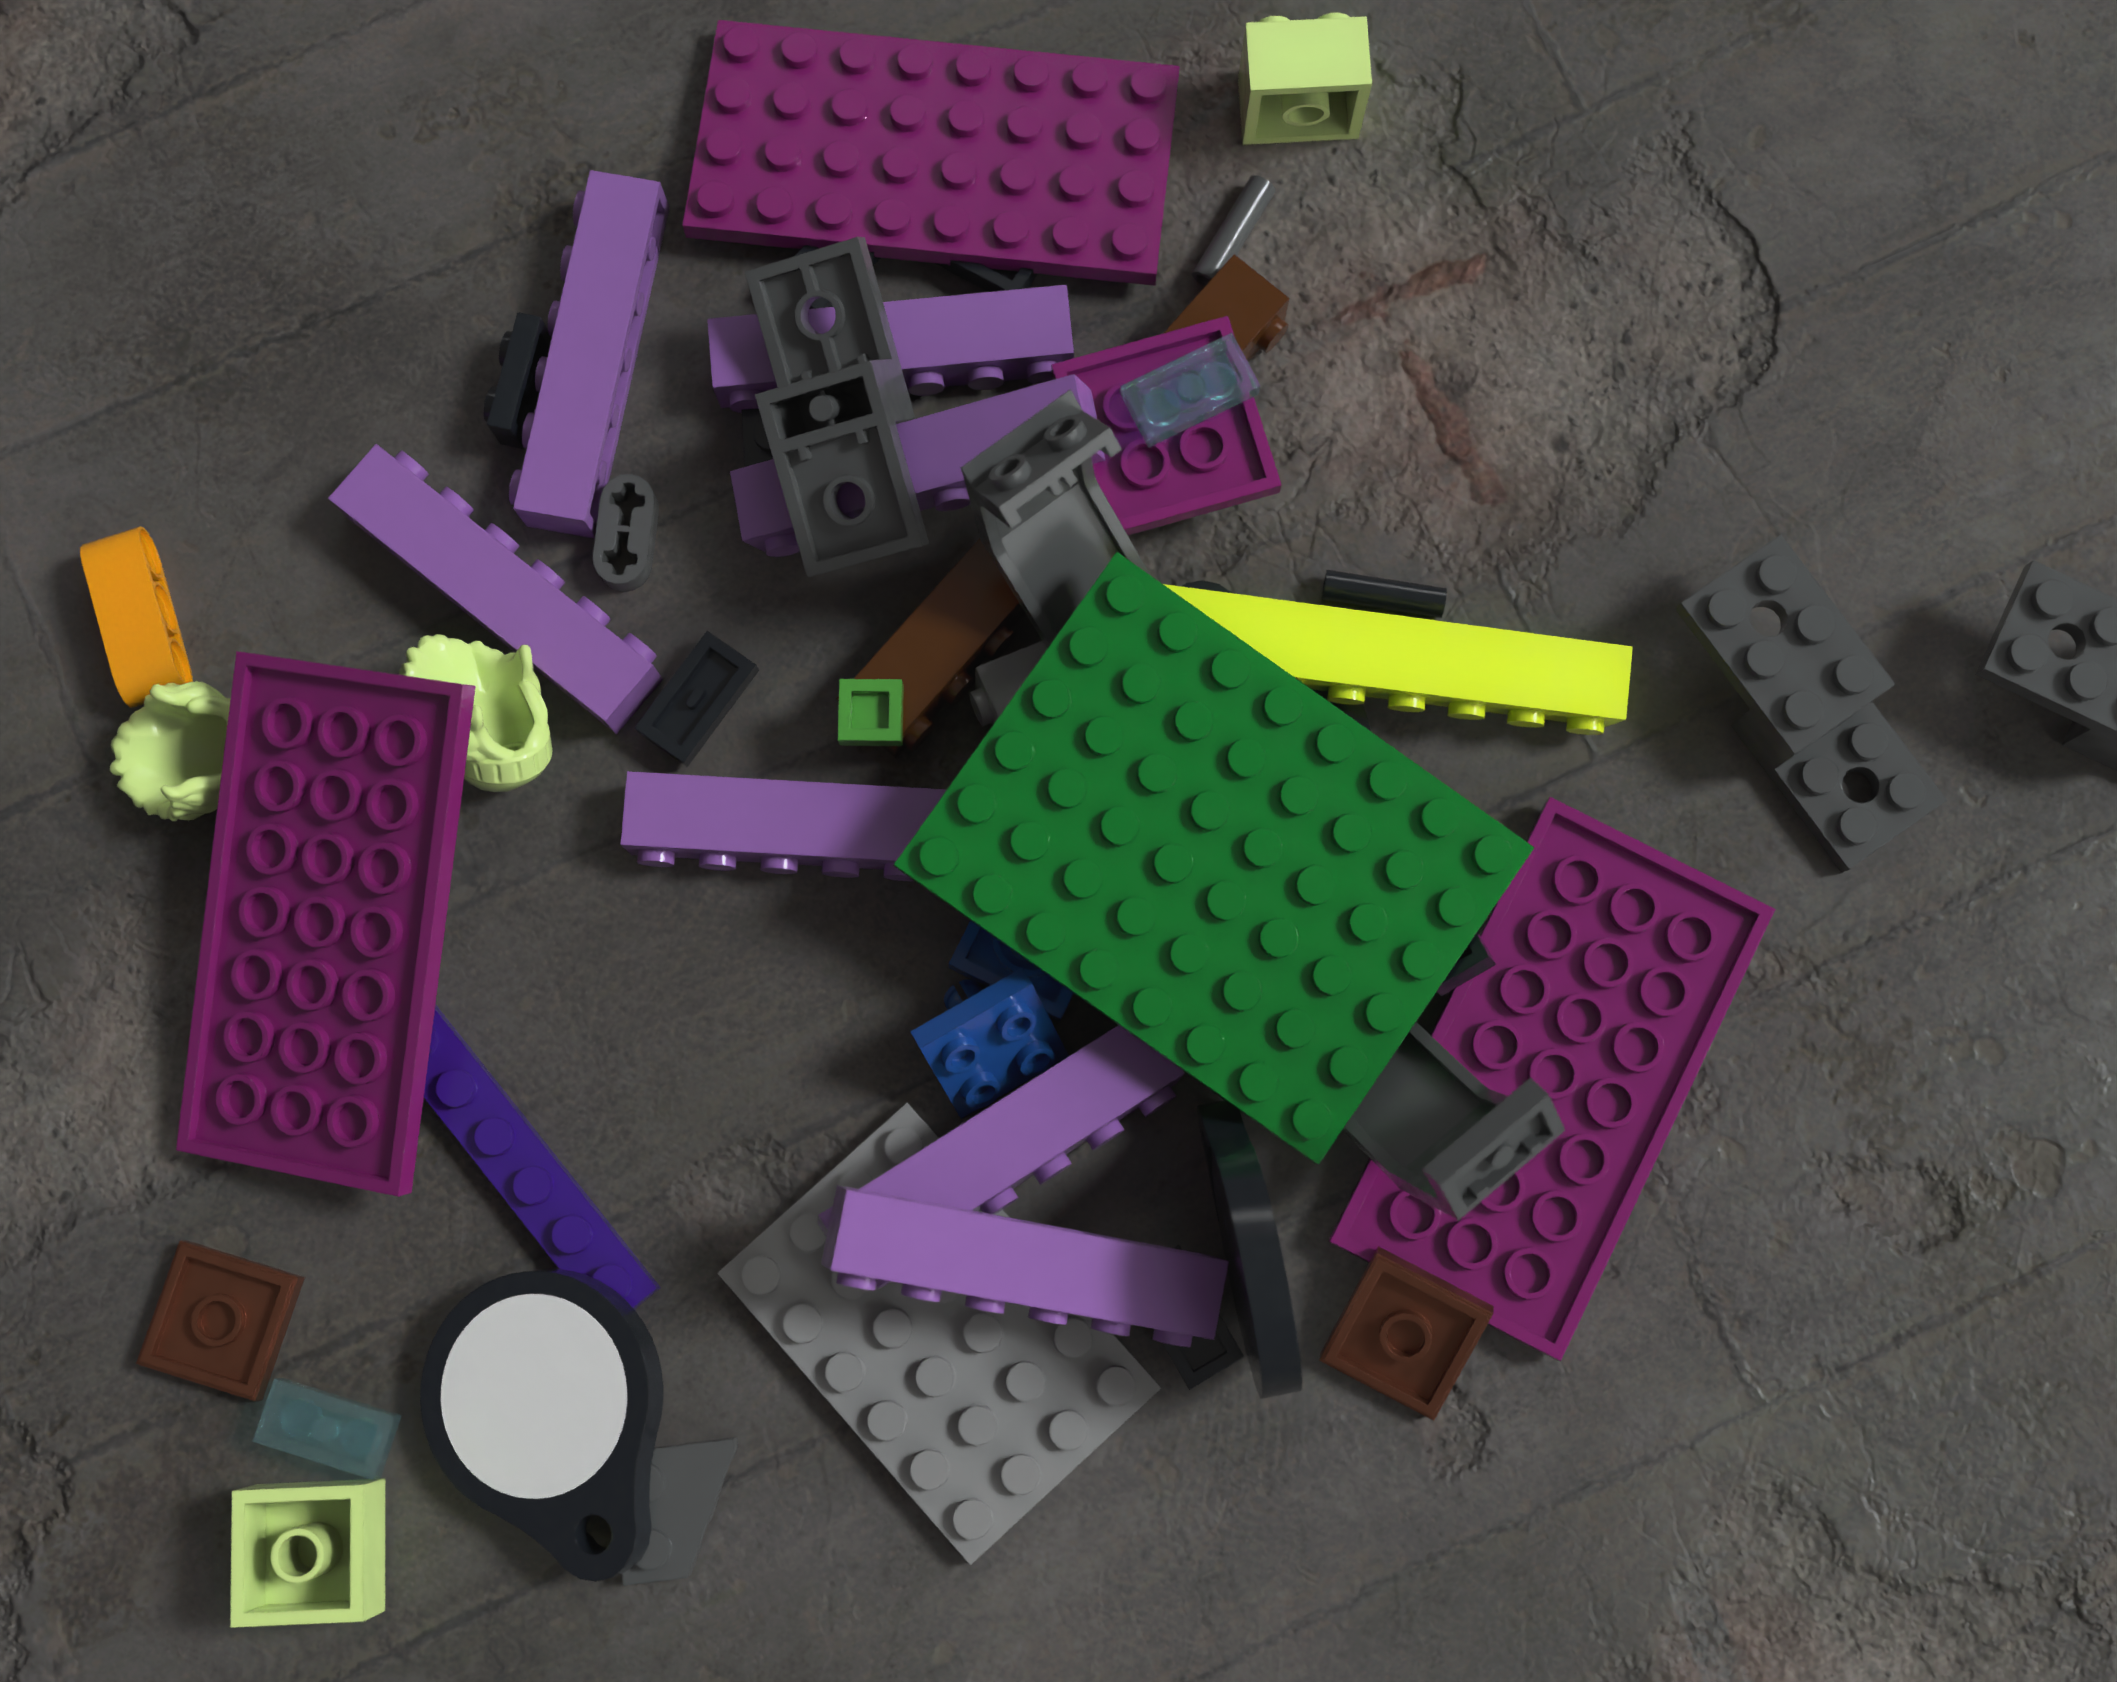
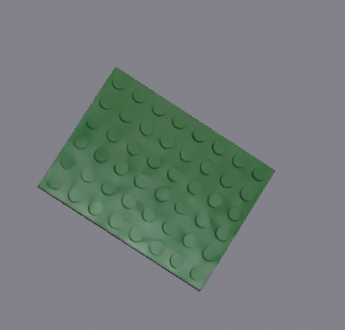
(1215, 857)

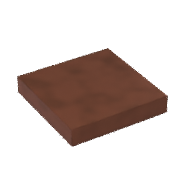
(220, 1320)
(1406, 1333)

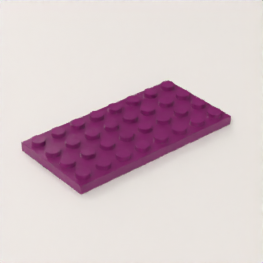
(934, 151)
(325, 921)
(1610, 1003)

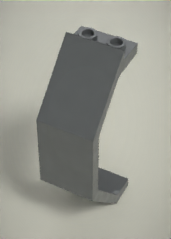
(1046, 511)
(1445, 1130)

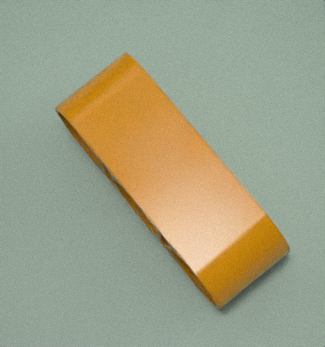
(135, 614)

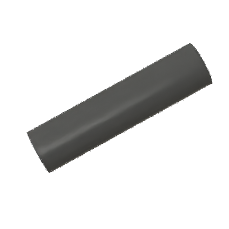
(1235, 228)

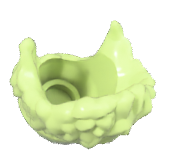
(509, 717)
(173, 751)

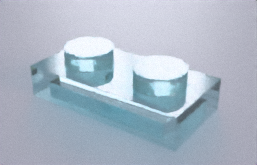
(1190, 390)
(327, 1428)

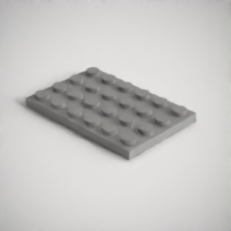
(951, 1398)

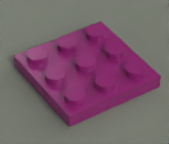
(1189, 473)

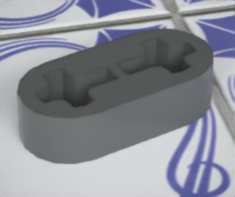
(611, 532)

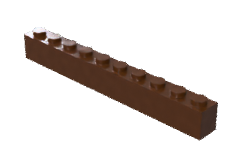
(973, 605)

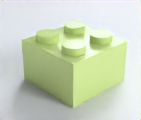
(1304, 79)
(307, 1553)

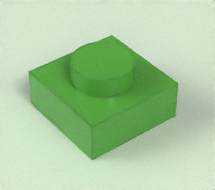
(870, 712)

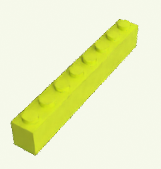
(1431, 661)

